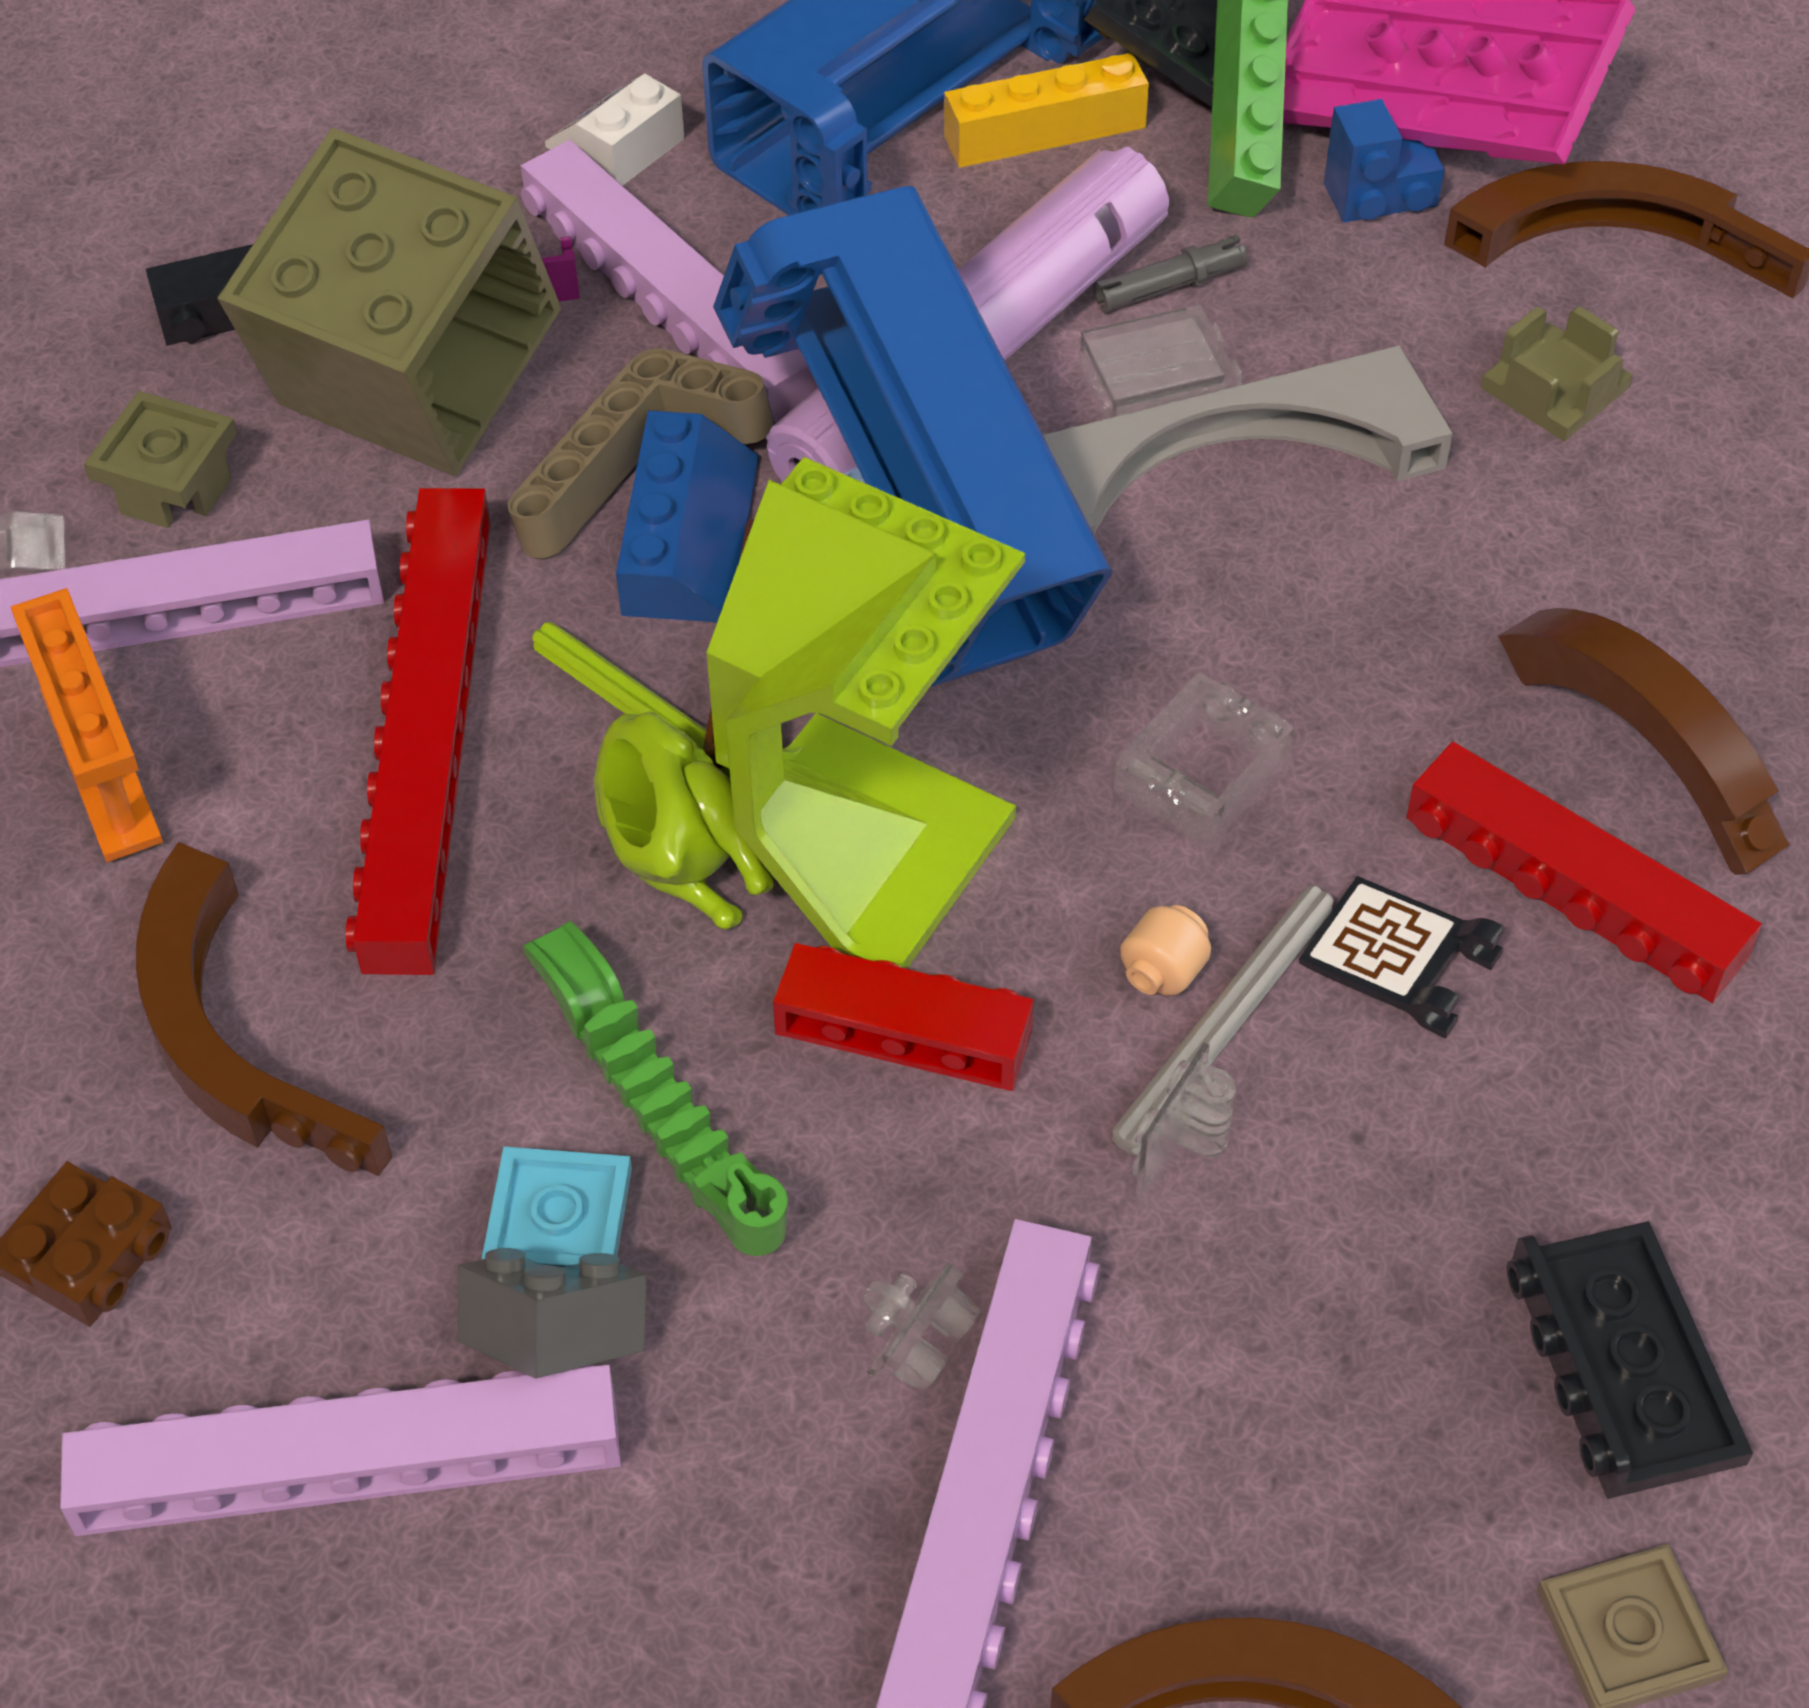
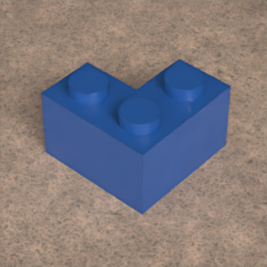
(1376, 170)

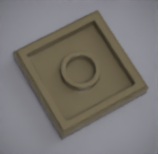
(1632, 1630)

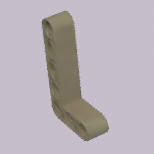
(609, 435)

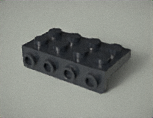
(1165, 35)
(1627, 1359)

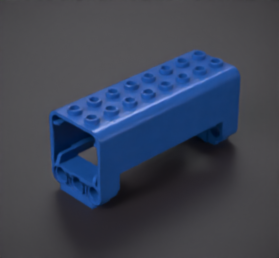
(832, 80)
(921, 399)

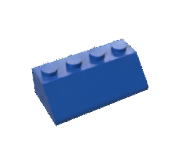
(684, 519)

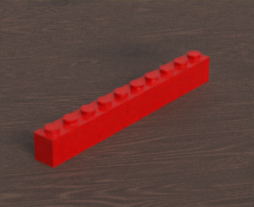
(422, 735)

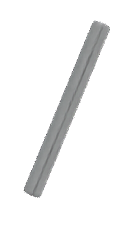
(1233, 1004)

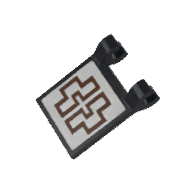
(1399, 951)

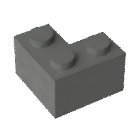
(550, 1315)

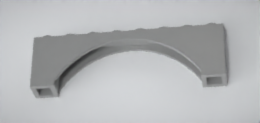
(1352, 405)

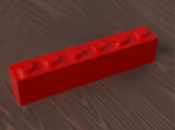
(1583, 872)

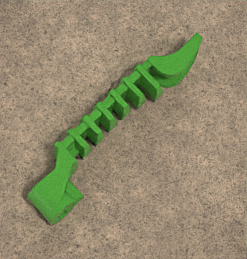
(664, 1109)

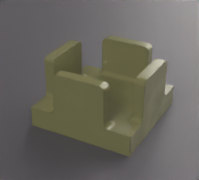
(1556, 374)
(163, 456)

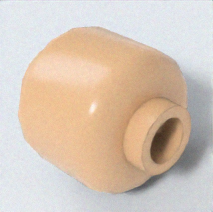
(1166, 949)

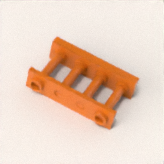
(87, 724)

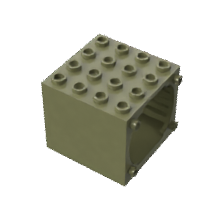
(392, 300)

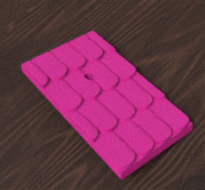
(1458, 71)

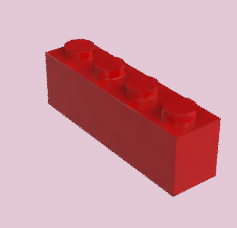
(903, 1016)

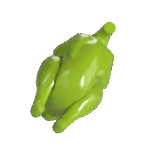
(671, 814)

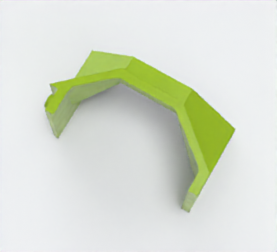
(852, 615)

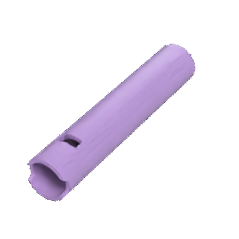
(1020, 278)

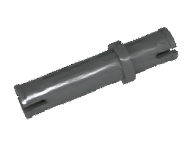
(1163, 276)

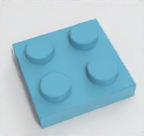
(558, 1204)

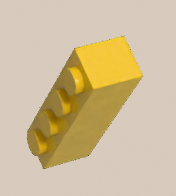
(1045, 109)

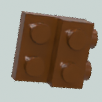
(83, 1242)

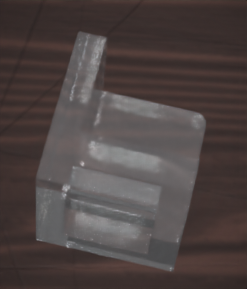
(31, 542)

